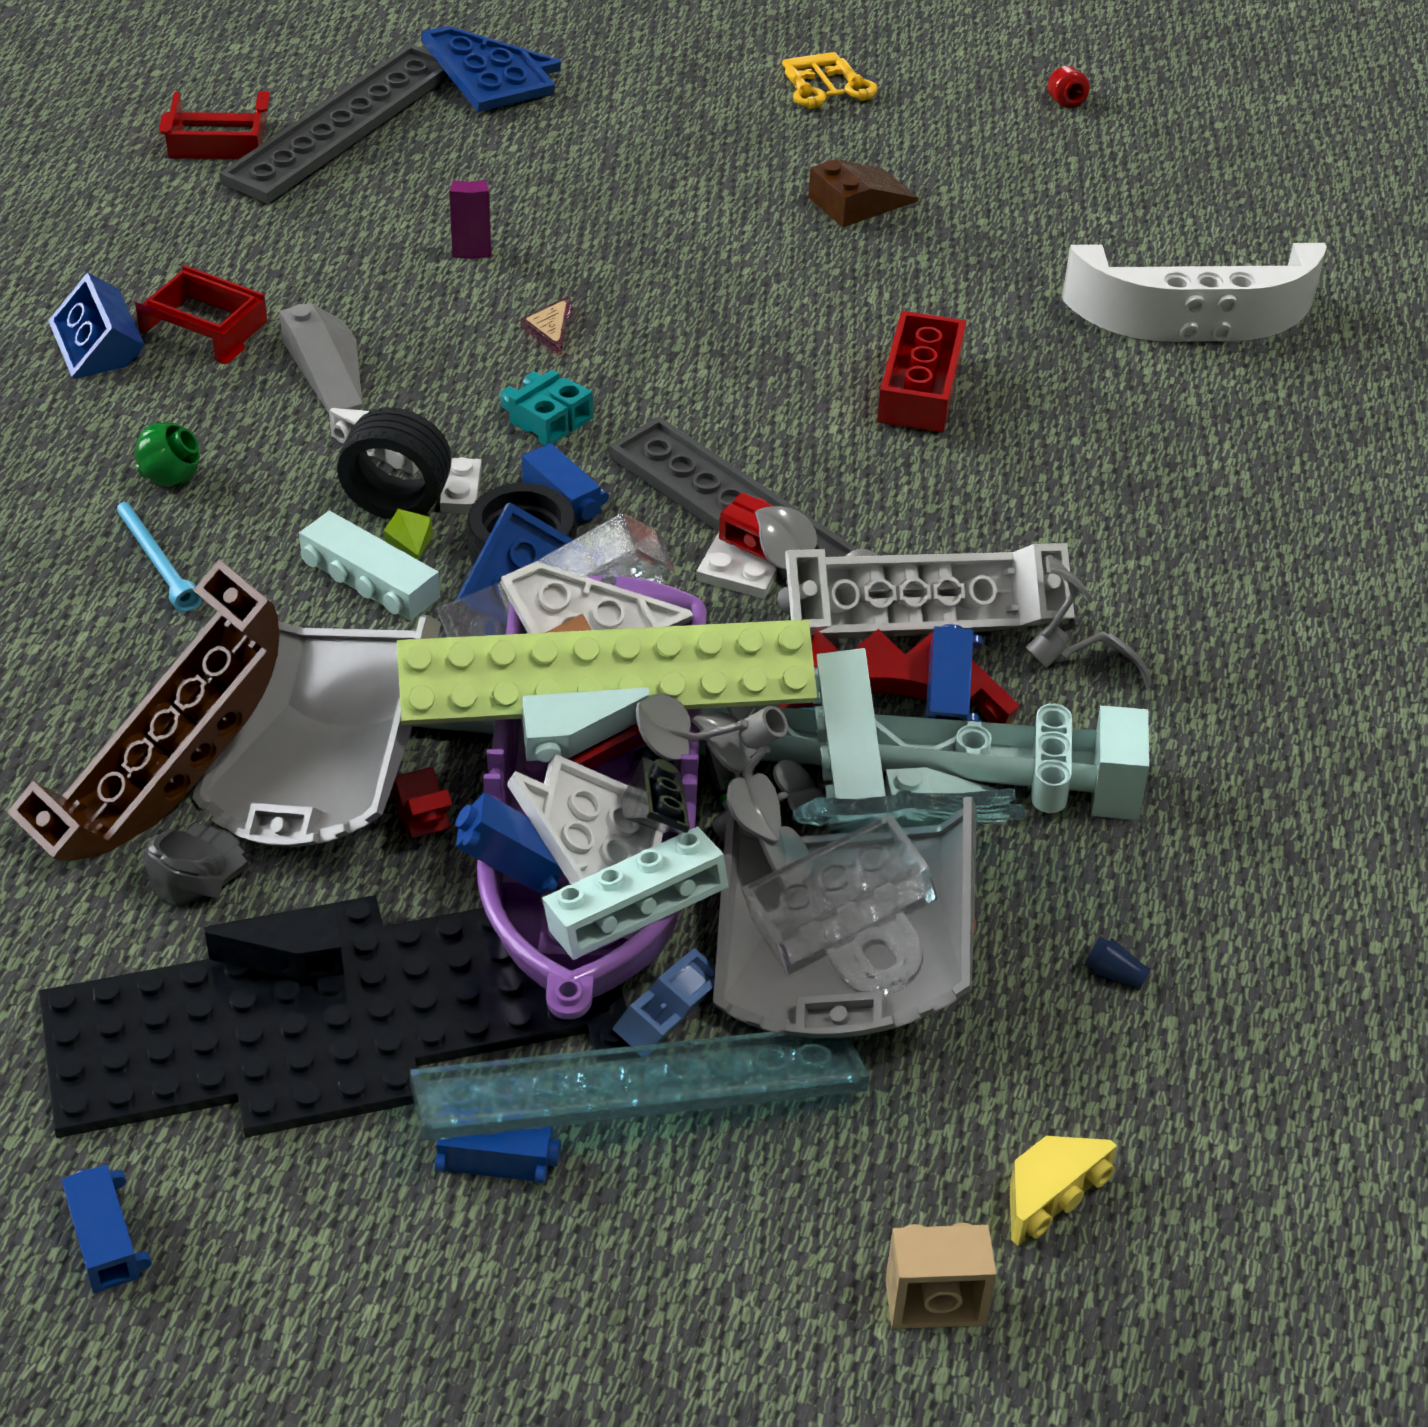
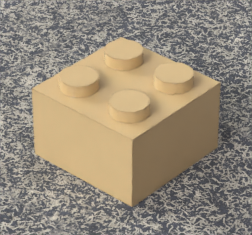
(940, 1276)

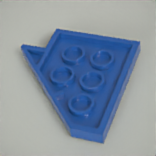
(490, 70)
(513, 544)

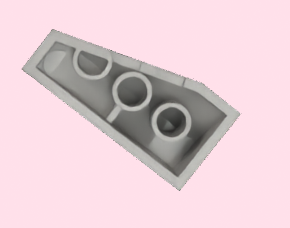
(324, 354)

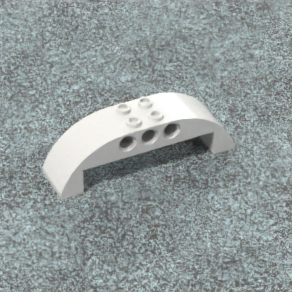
(1192, 300)
(925, 590)

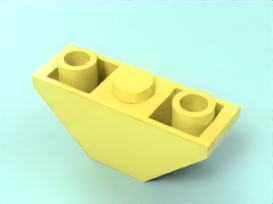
(1054, 1179)

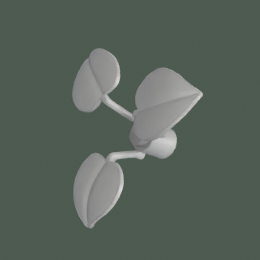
(786, 530)
(1052, 639)
(789, 776)
(750, 799)

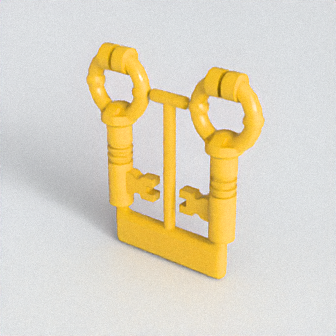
(805, 90)

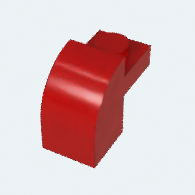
(421, 802)

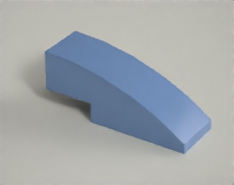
(667, 1001)

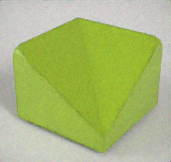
(409, 532)

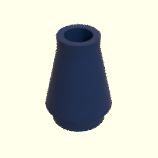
(1116, 964)

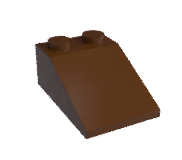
(855, 191)

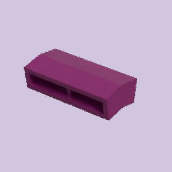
(470, 219)

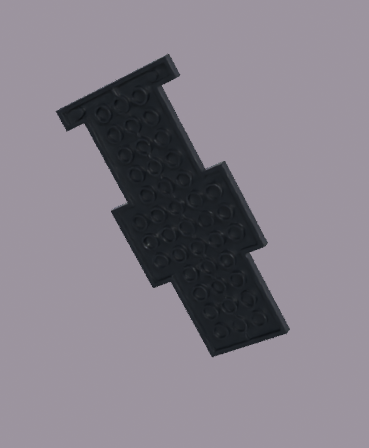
(294, 1047)

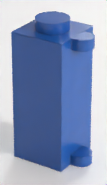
(553, 469)
(951, 673)
(507, 843)
(506, 1154)
(102, 1228)

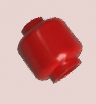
(1068, 87)

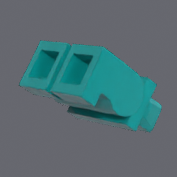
(548, 406)

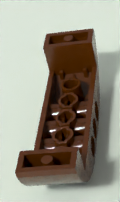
(169, 734)

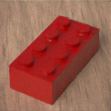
(921, 371)

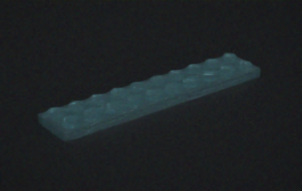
(631, 1082)

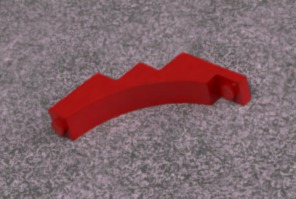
(908, 675)

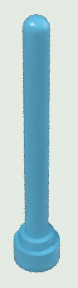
(181, 590)

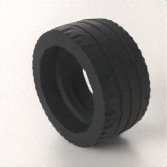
(402, 433)
(532, 498)

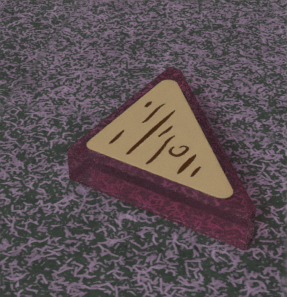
(549, 324)

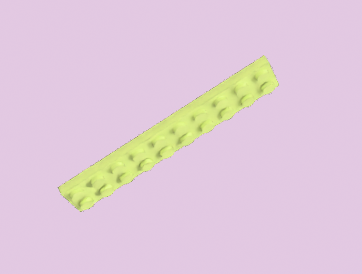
(693, 663)

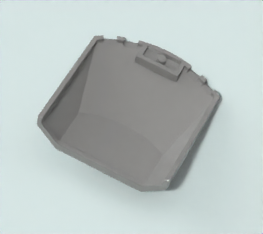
(318, 743)
(815, 999)

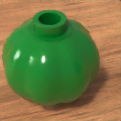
(167, 454)

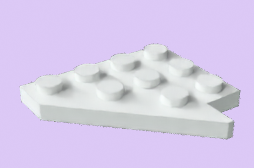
(553, 596)
(581, 818)

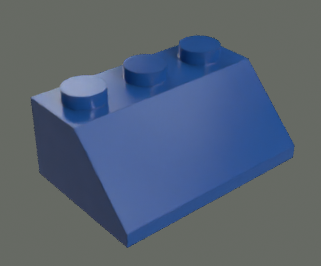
(95, 329)

